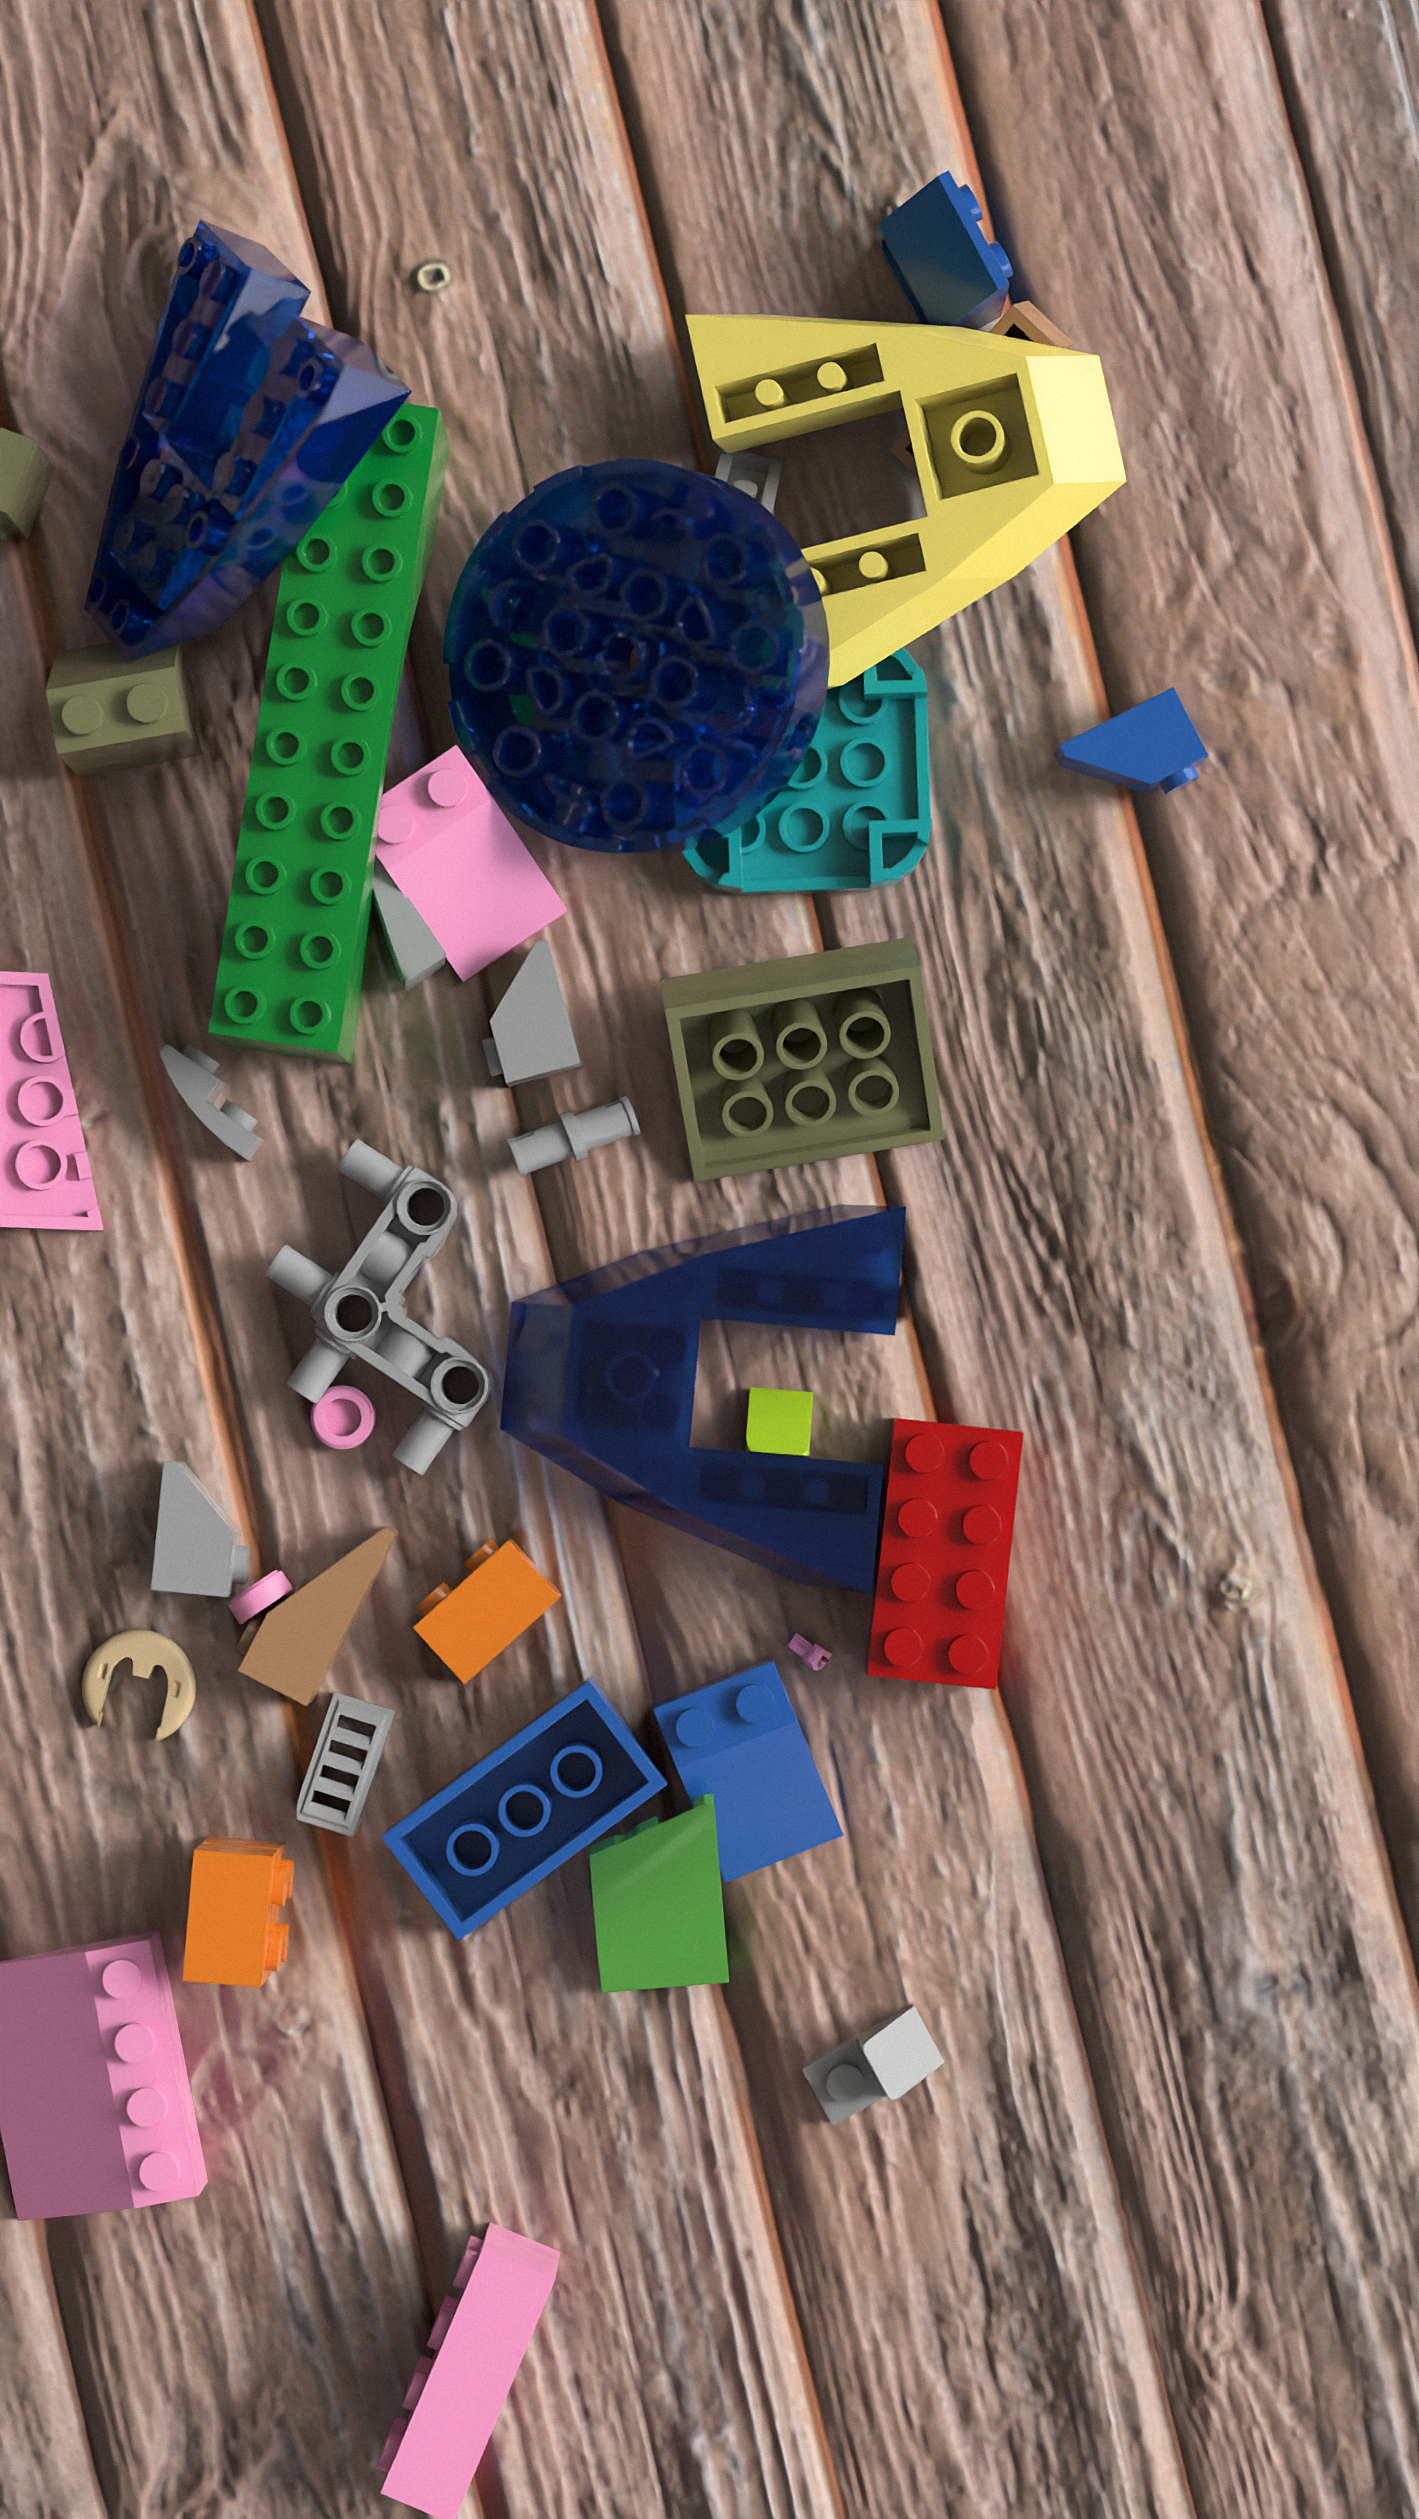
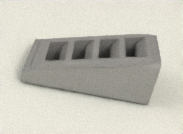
(408, 937)
(325, 1816)

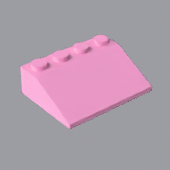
(95, 2081)

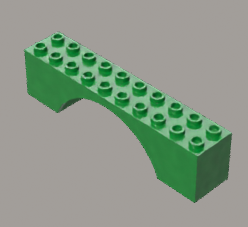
(321, 751)

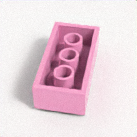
(468, 2379)

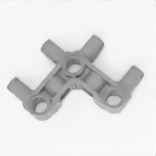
(381, 1274)

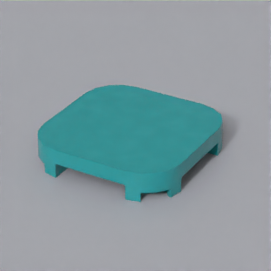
(854, 805)

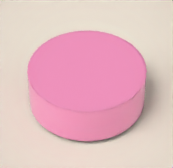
(343, 1417)
(260, 1596)

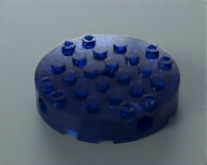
(723, 644)

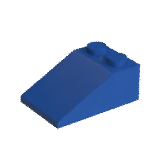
(750, 1752)

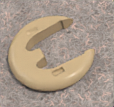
(146, 1651)

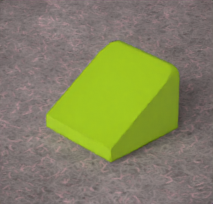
(779, 1421)

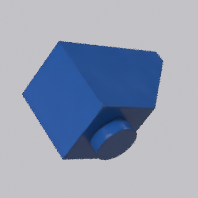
(1140, 747)

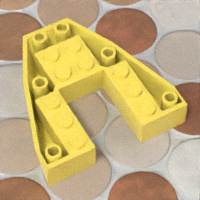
(1003, 439)

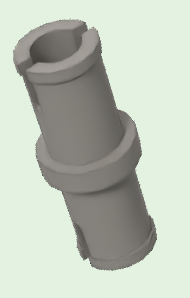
(573, 1136)

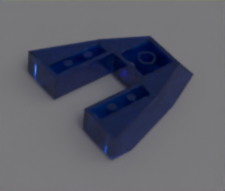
(230, 445)
(610, 1372)

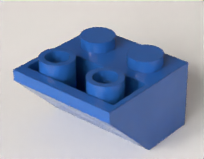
(944, 258)

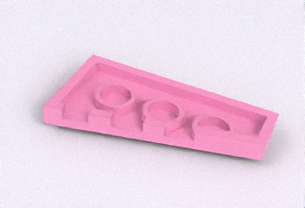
(41, 1139)

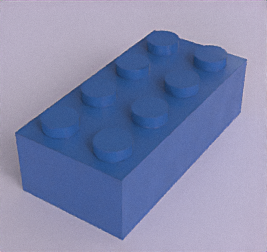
(525, 1808)

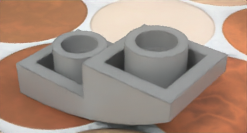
(194, 1080)

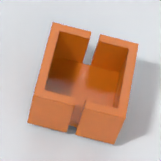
(236, 1911)

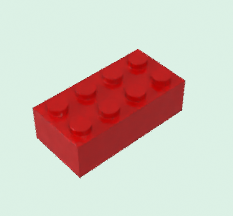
(943, 1553)

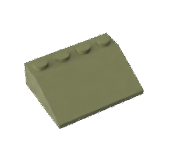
(803, 1058)

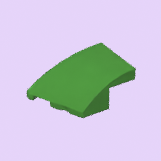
(660, 1903)

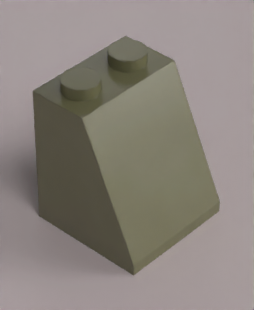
(120, 712)

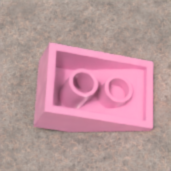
(463, 864)

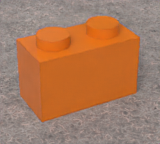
(486, 1609)

